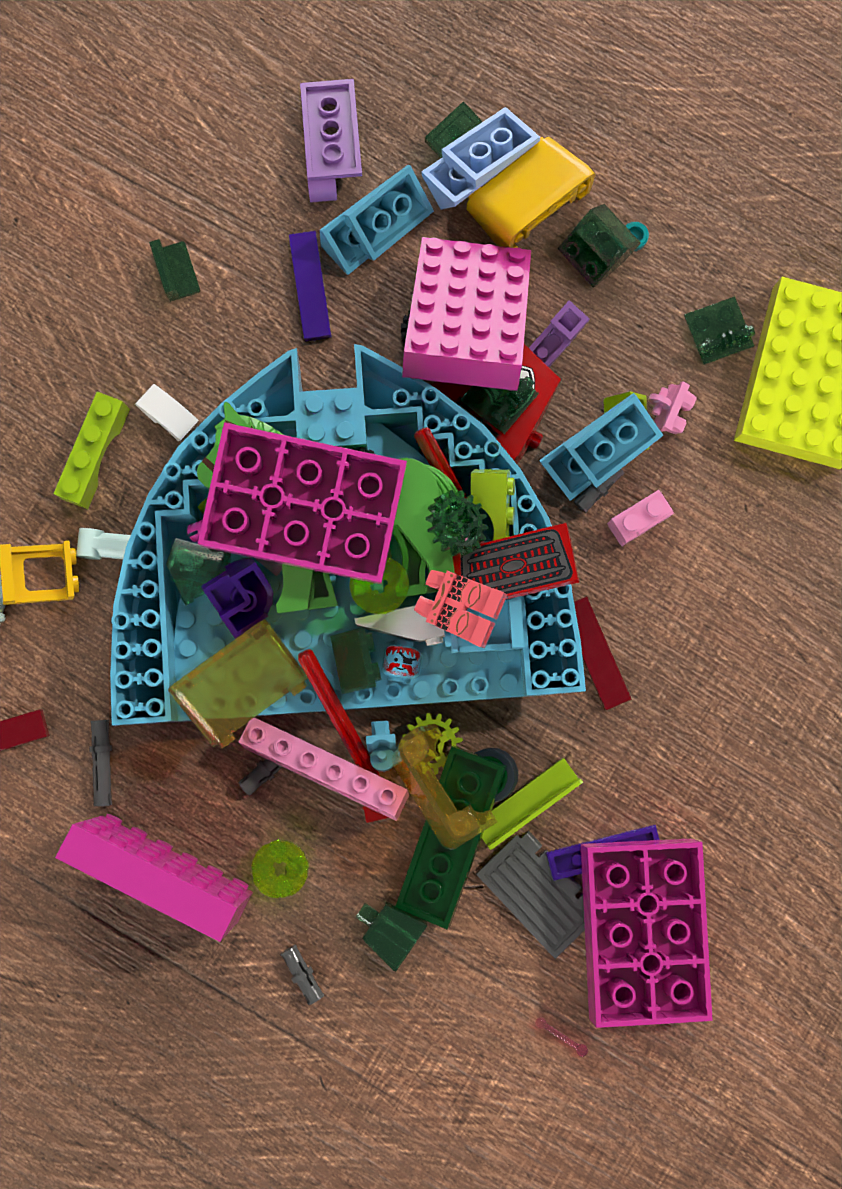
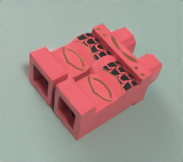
(452, 602)

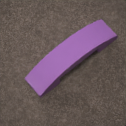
(559, 333)

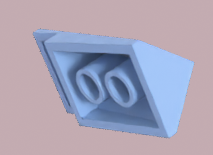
(478, 157)

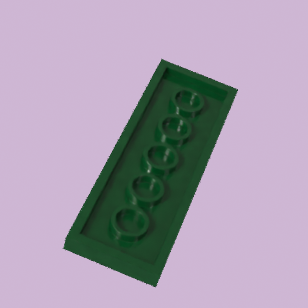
(440, 873)

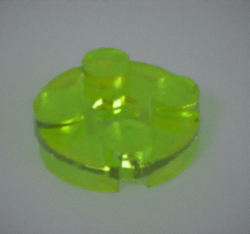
(388, 601)
(281, 885)

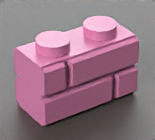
(640, 518)

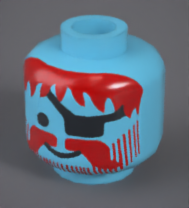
(401, 662)

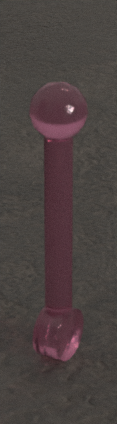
(581, 1049)

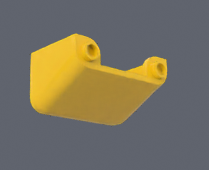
(529, 192)

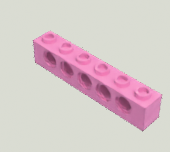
(324, 768)

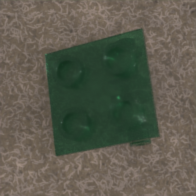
(719, 330)
(501, 406)

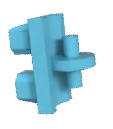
(381, 746)

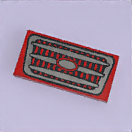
(522, 562)

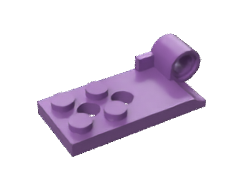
(327, 154)

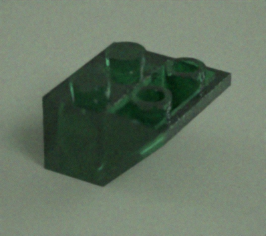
(598, 244)
(354, 660)

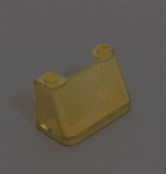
(239, 683)
(411, 763)

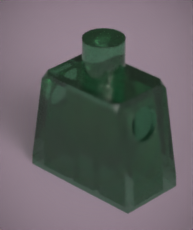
(390, 932)

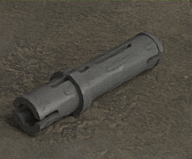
(101, 762)

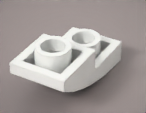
(167, 412)

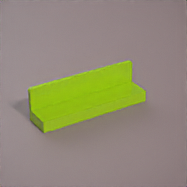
(530, 801)

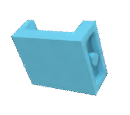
(505, 635)

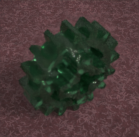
(457, 523)

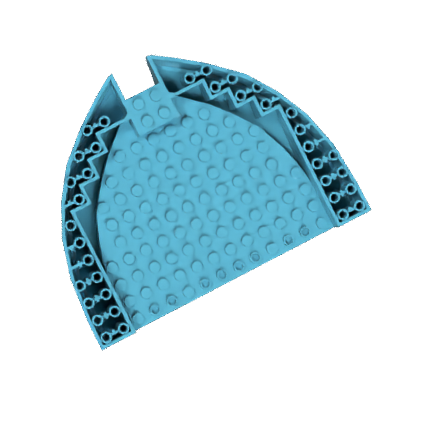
(164, 640)

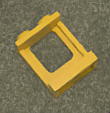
(13, 573)

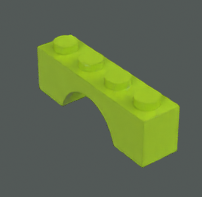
(99, 428)
(493, 491)

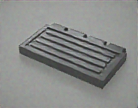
(529, 892)

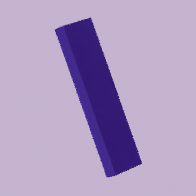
(310, 286)
(567, 860)

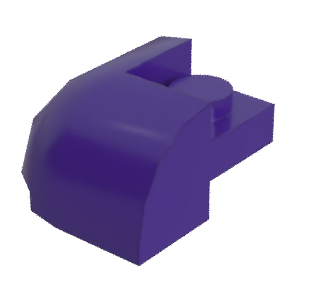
(240, 595)

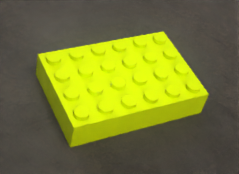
(797, 376)

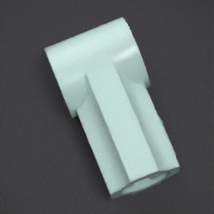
(97, 544)

